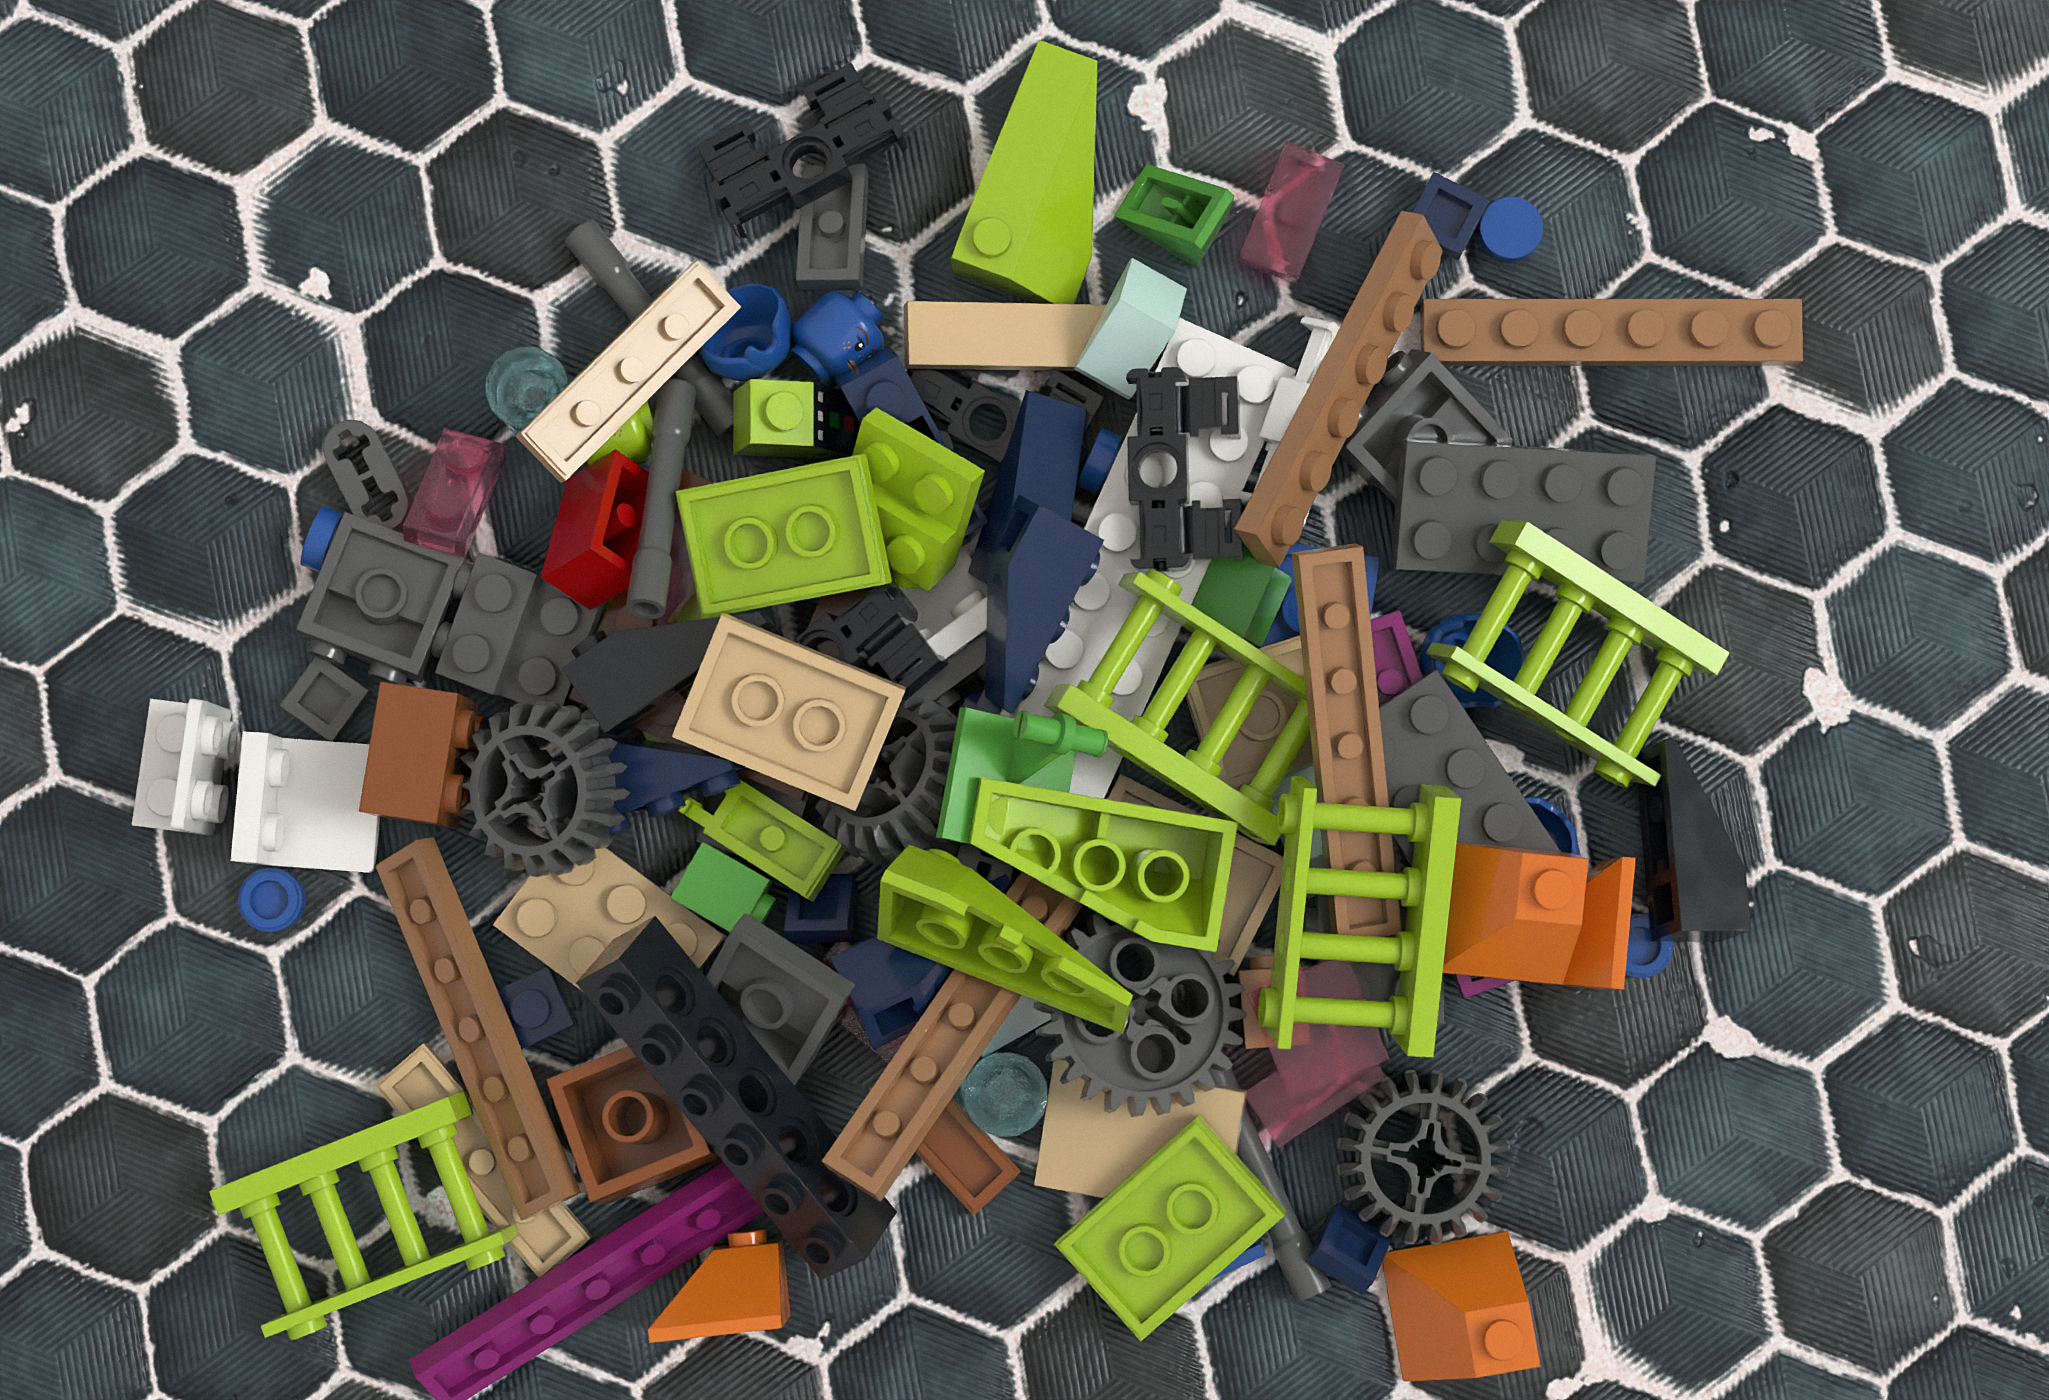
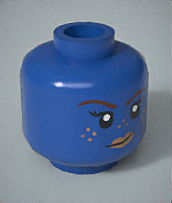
(836, 335)

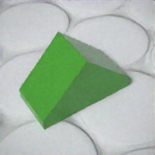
(1176, 212)

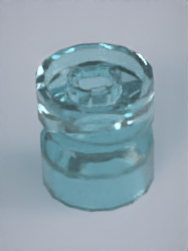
(523, 385)
(1005, 1094)

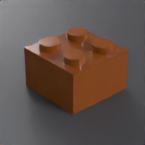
(416, 755)
(624, 1127)

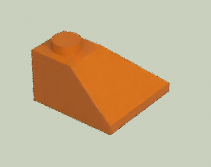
(1514, 912)
(1604, 934)
(732, 1292)
(1460, 1309)

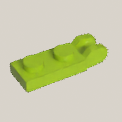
(770, 838)

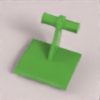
(1018, 751)

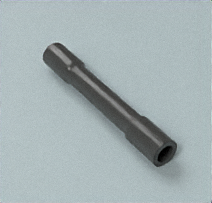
(613, 274)
(652, 560)
(1289, 1240)

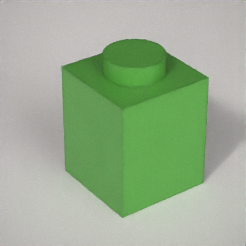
(1242, 595)
(723, 889)

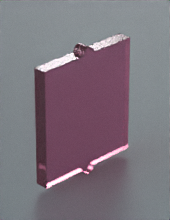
(1324, 1051)

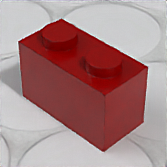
(597, 530)

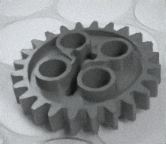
(1112, 1061)

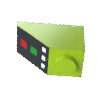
(792, 420)

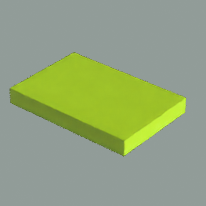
(784, 536)
(1170, 1227)

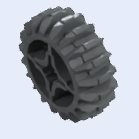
(903, 790)
(575, 801)
(1419, 1187)

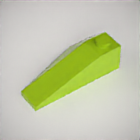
(1036, 197)
(1124, 860)
(966, 923)

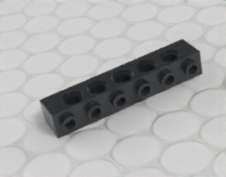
(733, 1095)

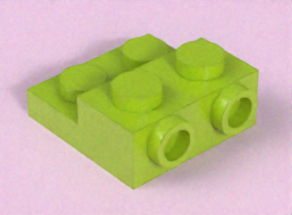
(920, 498)

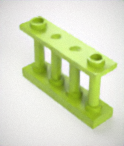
(1630, 621)
(1144, 736)
(1421, 888)
(316, 1176)

